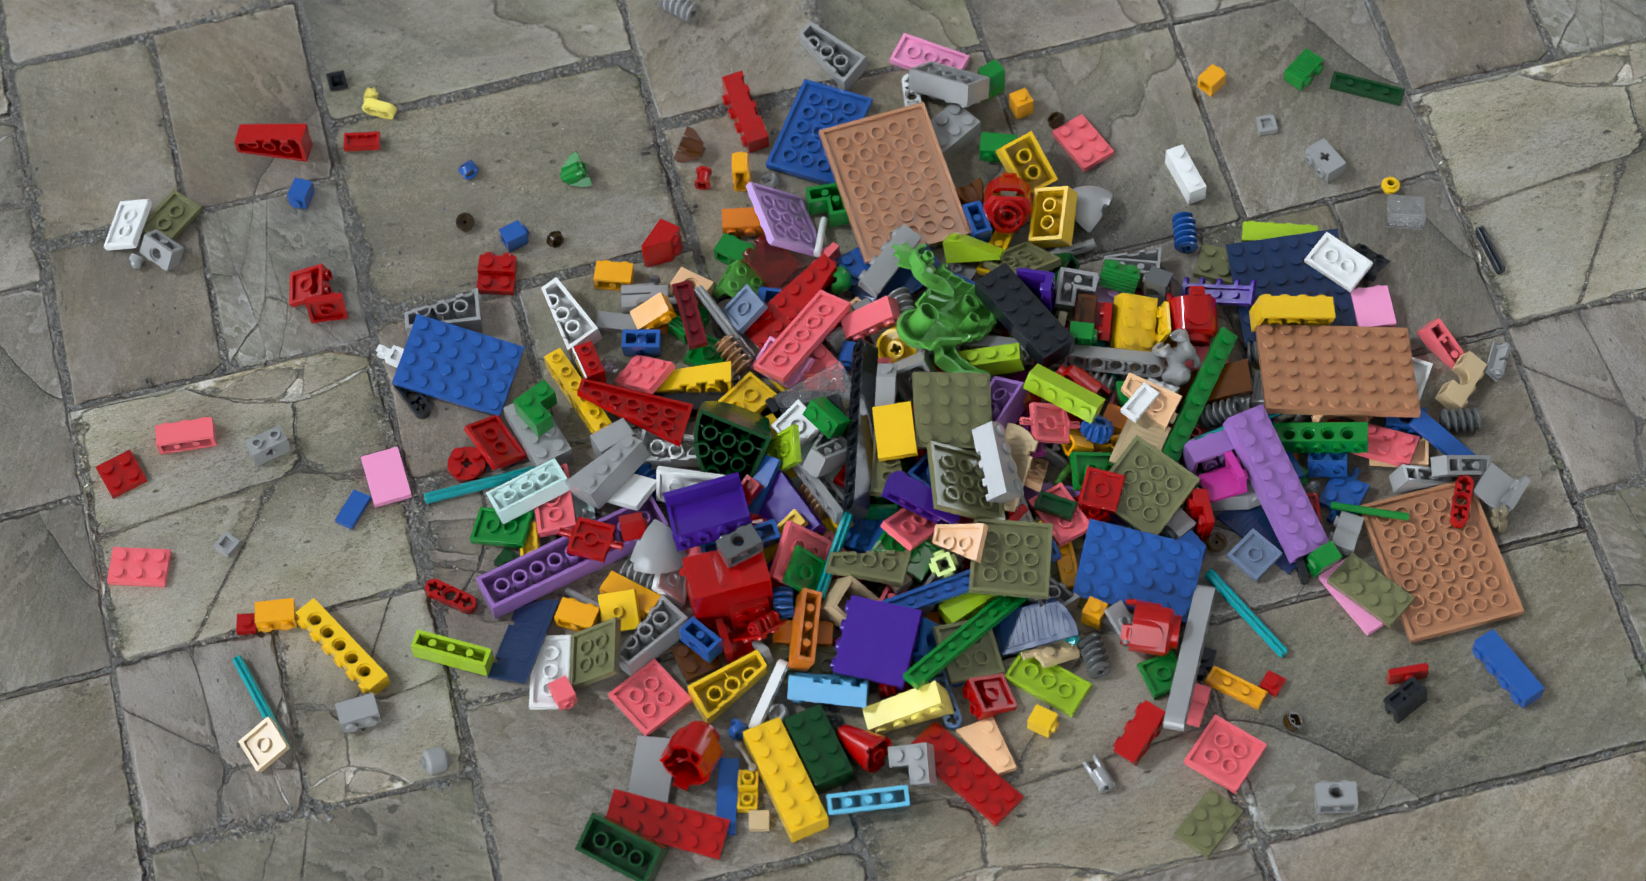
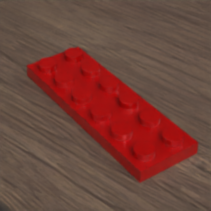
(970, 775)
(670, 823)

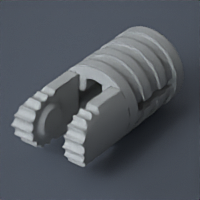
(1100, 775)

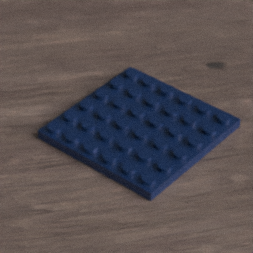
(1281, 270)

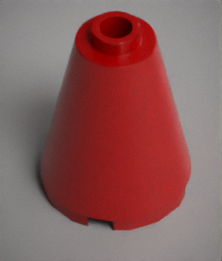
(864, 746)

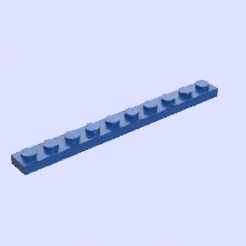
(944, 588)

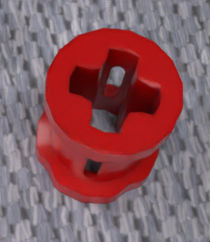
(703, 175)

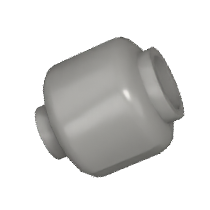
(435, 760)

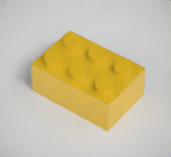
(1027, 161)
(1053, 217)
(1133, 322)

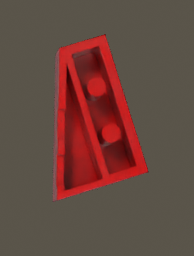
(1139, 732)

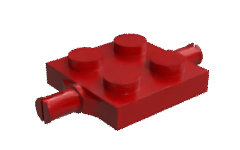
(591, 539)

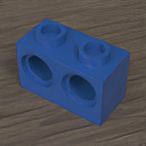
(1328, 464)

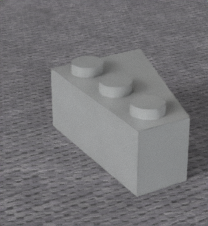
(1142, 260)
(825, 456)

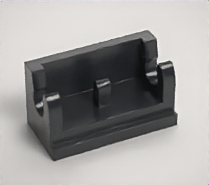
(1405, 699)

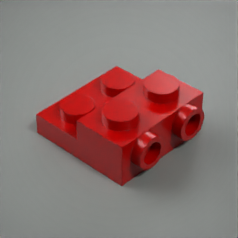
(497, 273)
(309, 282)
(1200, 510)
(989, 696)

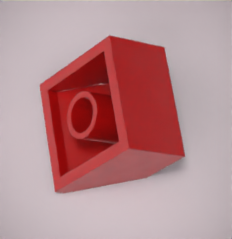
(662, 244)

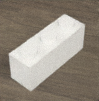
(1185, 174)

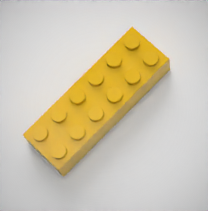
(785, 779)

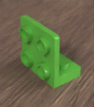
(735, 278)

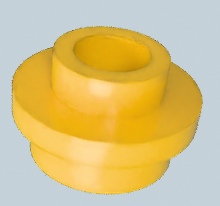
(1390, 189)

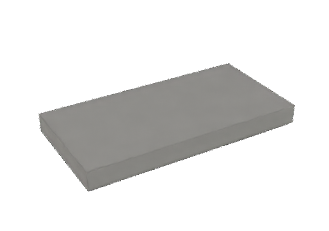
(648, 773)

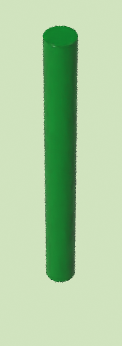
(1369, 511)

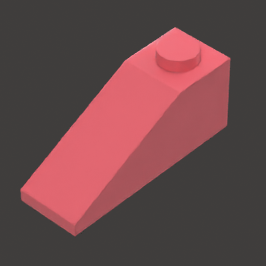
(1440, 342)

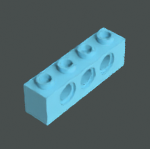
(867, 800)

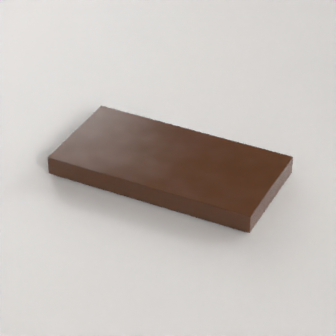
(1232, 381)

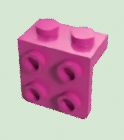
(1225, 481)

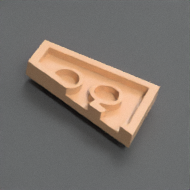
(1162, 408)
(961, 539)
(988, 744)

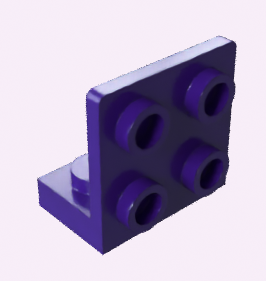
(1040, 283)

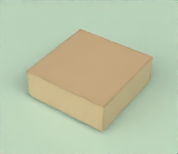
(759, 821)

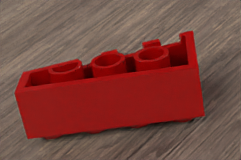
(744, 112)
(275, 140)

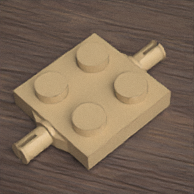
(1053, 653)

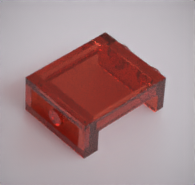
(769, 262)

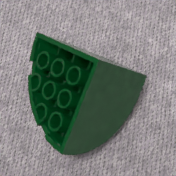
(730, 439)

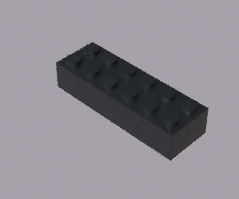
(1024, 316)

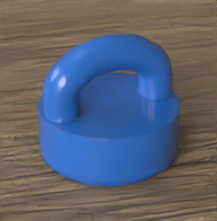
(466, 168)
(736, 729)

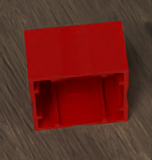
(715, 587)

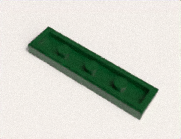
(1367, 88)

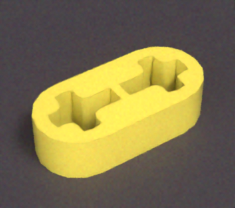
(379, 108)

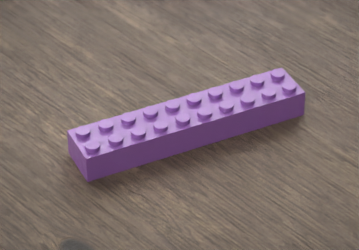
(552, 567)

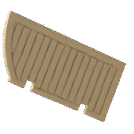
(1144, 428)
(1021, 445)

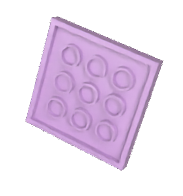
(783, 219)

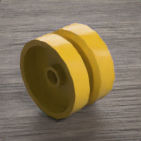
(889, 344)

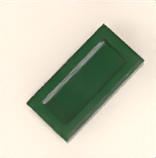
(1055, 505)

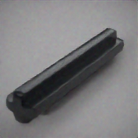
(1490, 250)

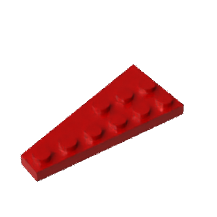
(791, 301)
(653, 413)

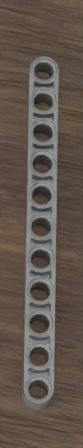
(1147, 366)

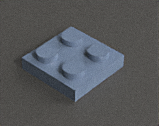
(744, 309)
(1254, 555)

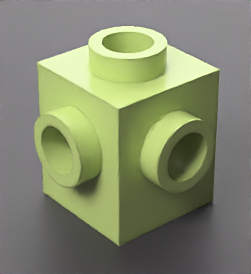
(936, 567)

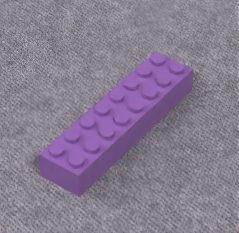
(1275, 483)

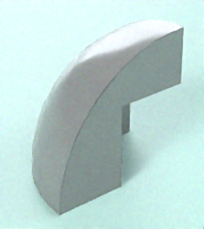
(1090, 205)
(658, 551)

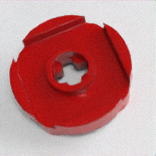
(463, 455)

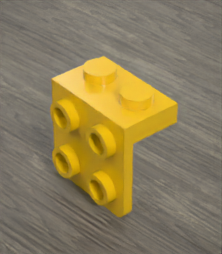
(1163, 326)

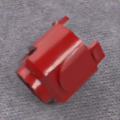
(1018, 205)
(1195, 314)
(1083, 379)
(1152, 629)
(692, 754)

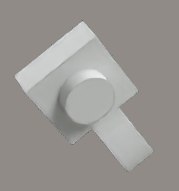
(391, 356)

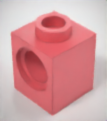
(562, 693)

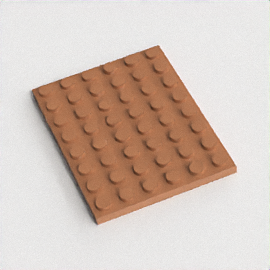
(893, 176)
(1337, 370)
(1448, 569)

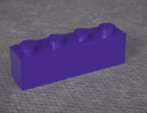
(915, 497)

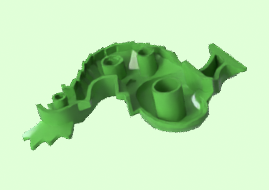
(944, 313)

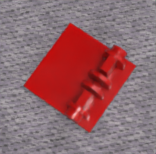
(761, 627)

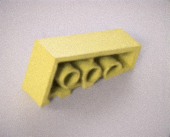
(908, 708)

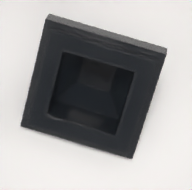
(336, 80)

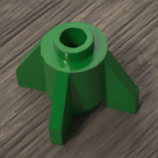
(574, 172)

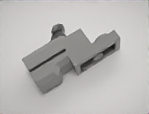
(636, 294)

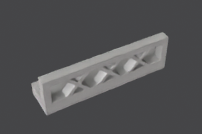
(822, 492)

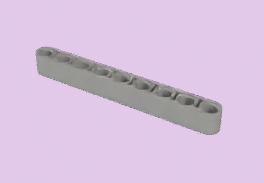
(1189, 658)

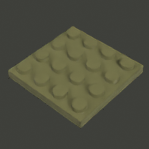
(950, 407)
(959, 484)
(1152, 486)
(1013, 559)

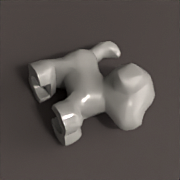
(1177, 372)

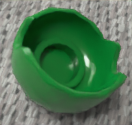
(843, 282)

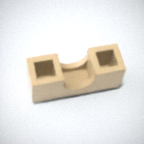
(1469, 370)

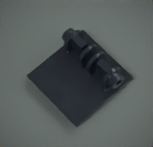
(1378, 260)

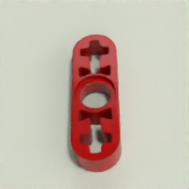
(1460, 494)
(455, 603)

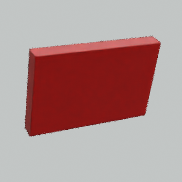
(495, 442)

